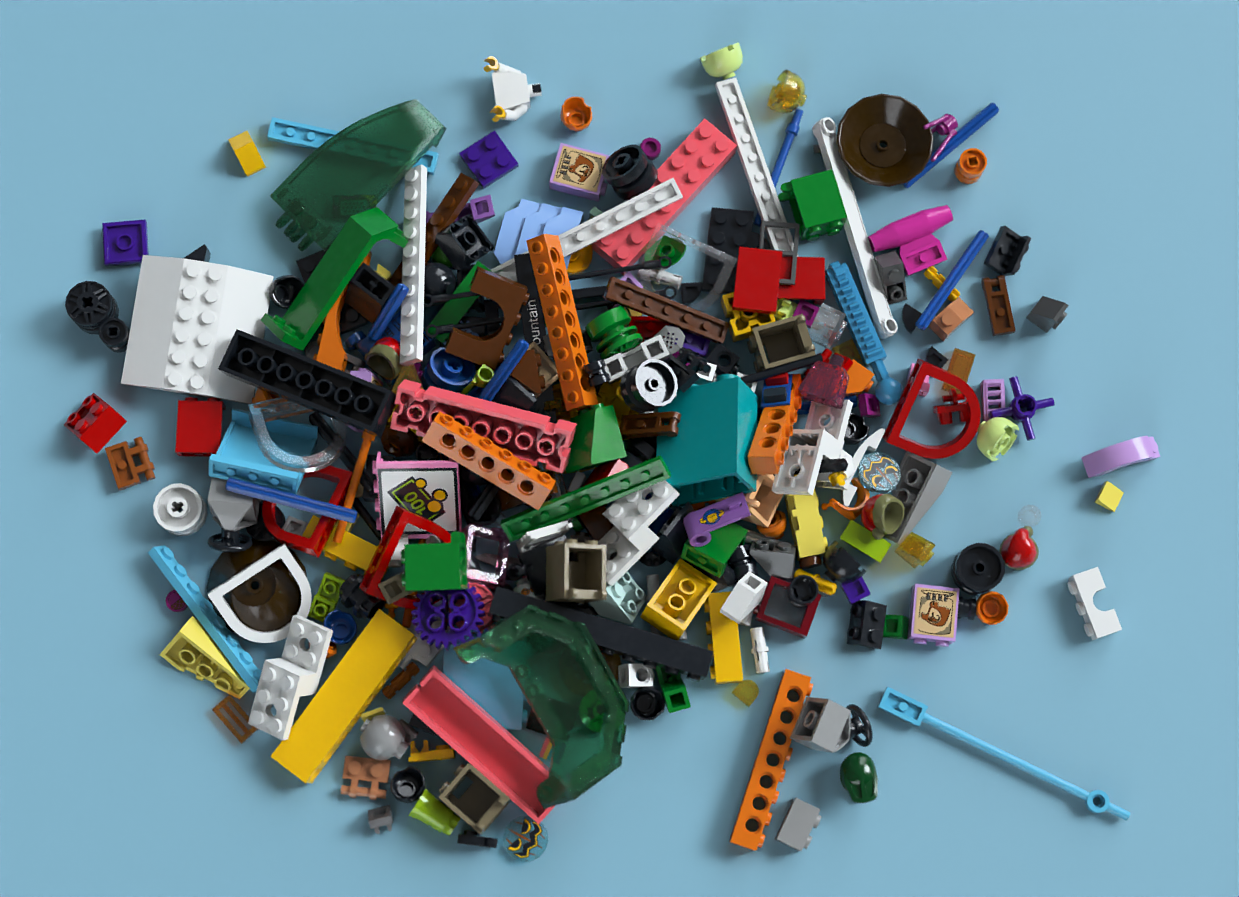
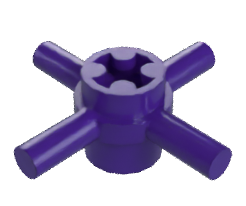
(1025, 401)

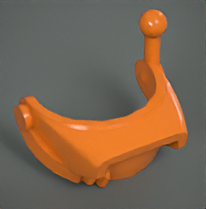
(850, 513)

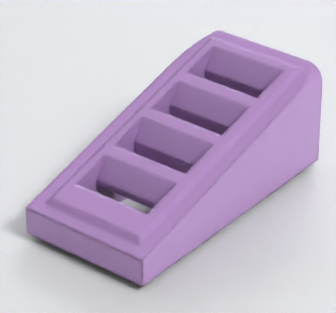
(1000, 392)

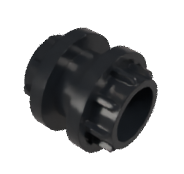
(364, 604)

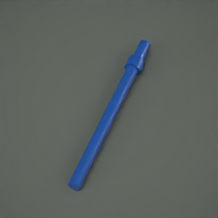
(792, 131)

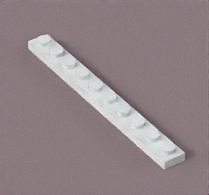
(754, 163)
(608, 222)
(413, 266)

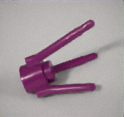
(944, 126)

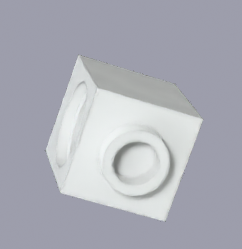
(628, 679)

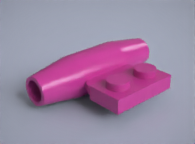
(914, 238)

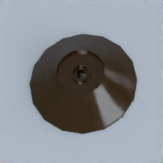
(887, 121)
(275, 598)

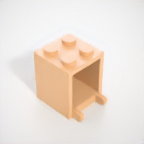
(762, 502)

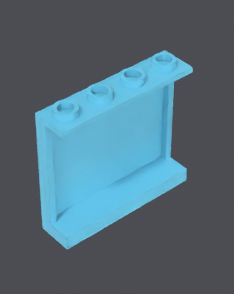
(243, 460)
(490, 687)

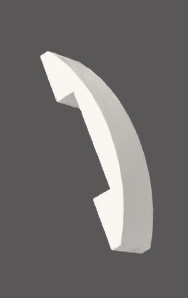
(870, 445)

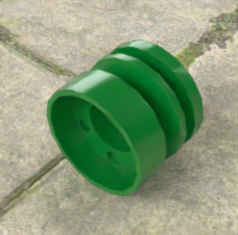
(612, 332)

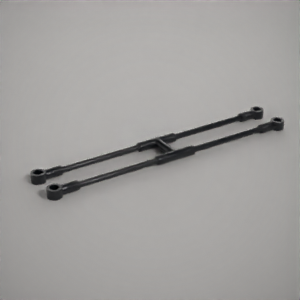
(442, 298)

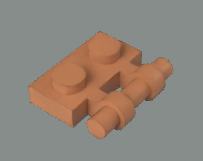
(365, 770)

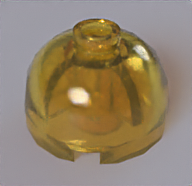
(788, 93)

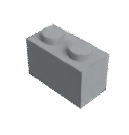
(798, 825)

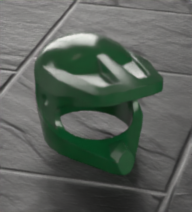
(859, 777)

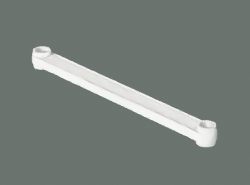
(857, 237)

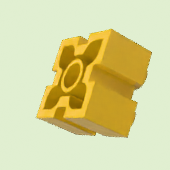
(741, 324)

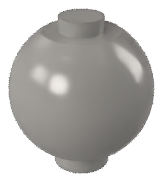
(383, 737)

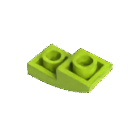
(862, 540)
(326, 597)

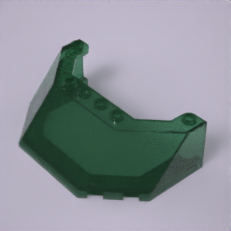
(567, 690)

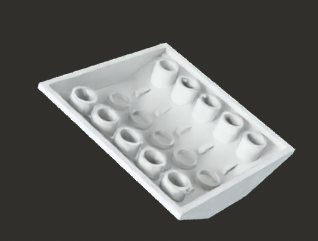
(186, 322)

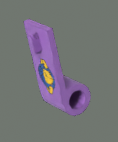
(703, 521)

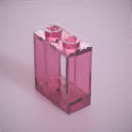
(484, 578)

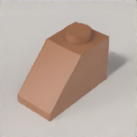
(950, 318)

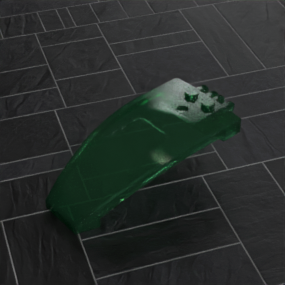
(354, 171)

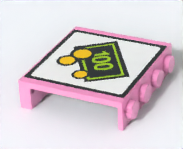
(419, 487)

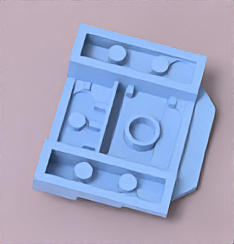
(529, 222)

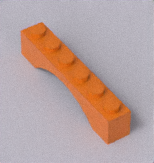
(329, 342)

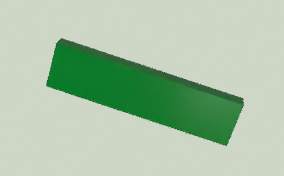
(457, 308)

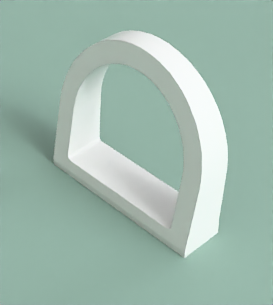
(235, 624)

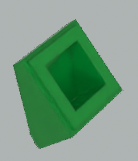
(896, 627)

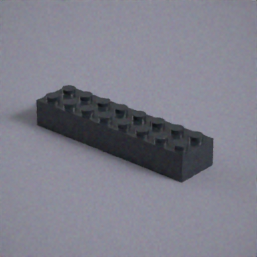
(308, 383)

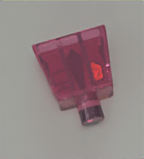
(826, 383)

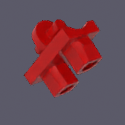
(944, 412)

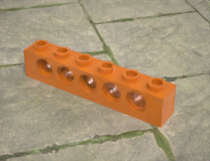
(774, 432)
(495, 471)

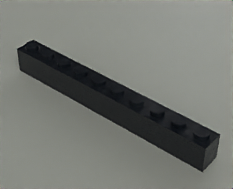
(616, 637)

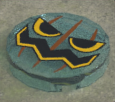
(878, 472)
(525, 839)

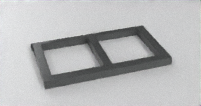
(785, 253)

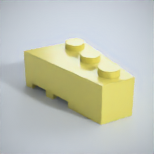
(806, 525)

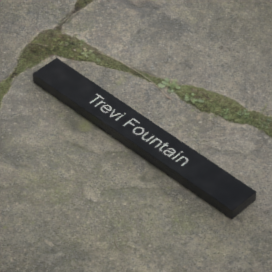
(533, 319)

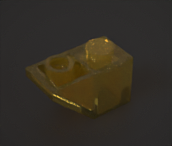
(915, 550)

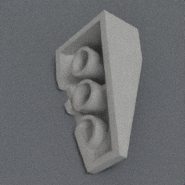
(918, 490)

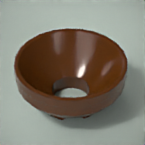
(405, 442)

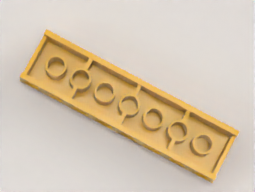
(344, 697)

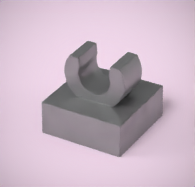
(380, 817)

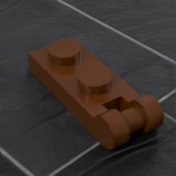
(998, 305)
(650, 424)

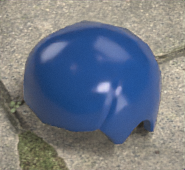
(343, 626)

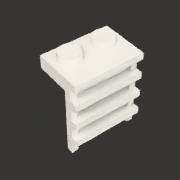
(541, 535)

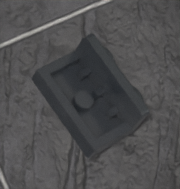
(1007, 252)
(866, 624)

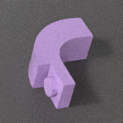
(1120, 455)

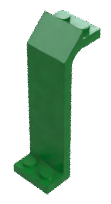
(333, 275)

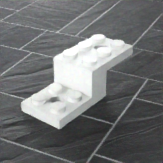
(810, 447)
(631, 533)
(290, 677)

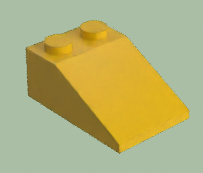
(678, 600)

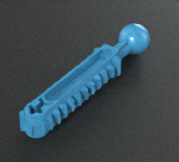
(862, 330)

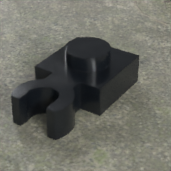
(471, 838)

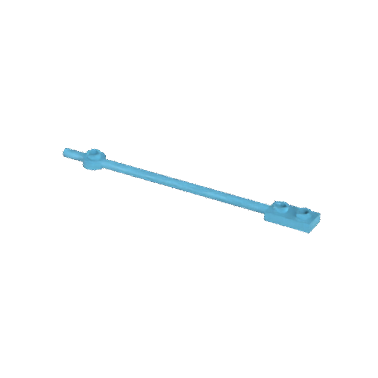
(915, 712)

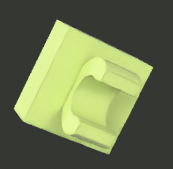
(785, 309)

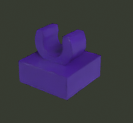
(856, 590)

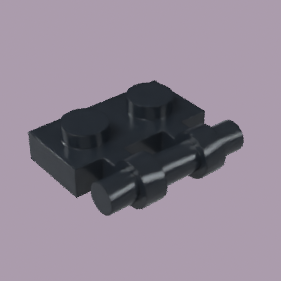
(685, 374)

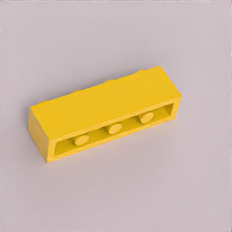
(352, 550)
(724, 641)

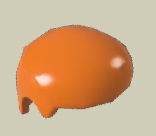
(576, 114)
(991, 608)

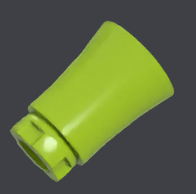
(434, 813)

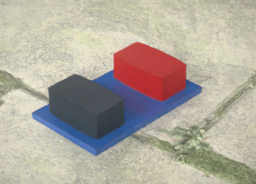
(777, 390)

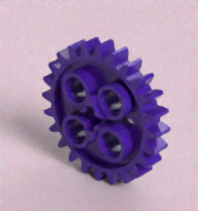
(428, 614)

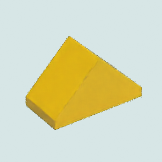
(247, 153)

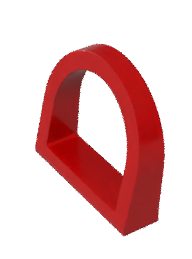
(906, 401)
(325, 526)
(387, 546)

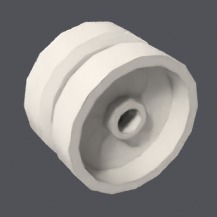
(171, 500)

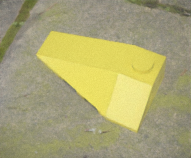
(197, 652)

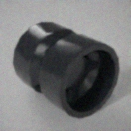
(114, 334)
(741, 562)
(802, 591)

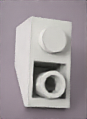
(744, 597)

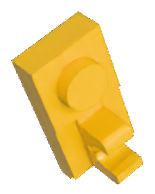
(441, 753)

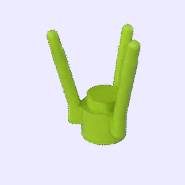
(481, 378)

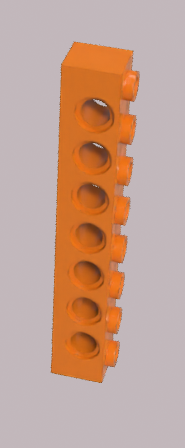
(561, 321)
(740, 835)

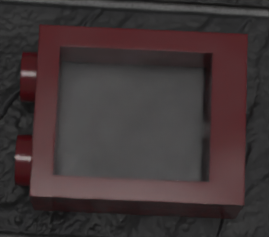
(780, 613)

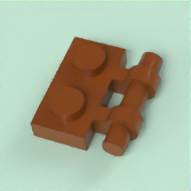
(123, 465)

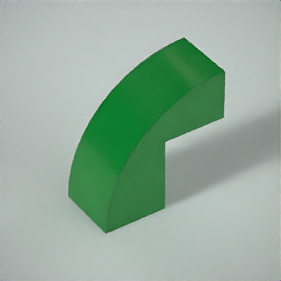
(673, 690)

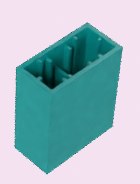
(712, 441)

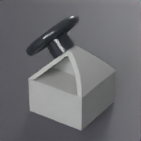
(232, 513)
(829, 726)

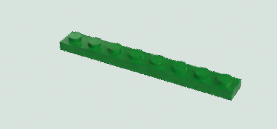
(587, 498)

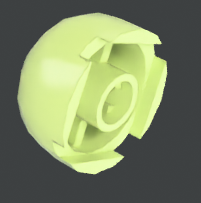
(723, 61)
(996, 436)

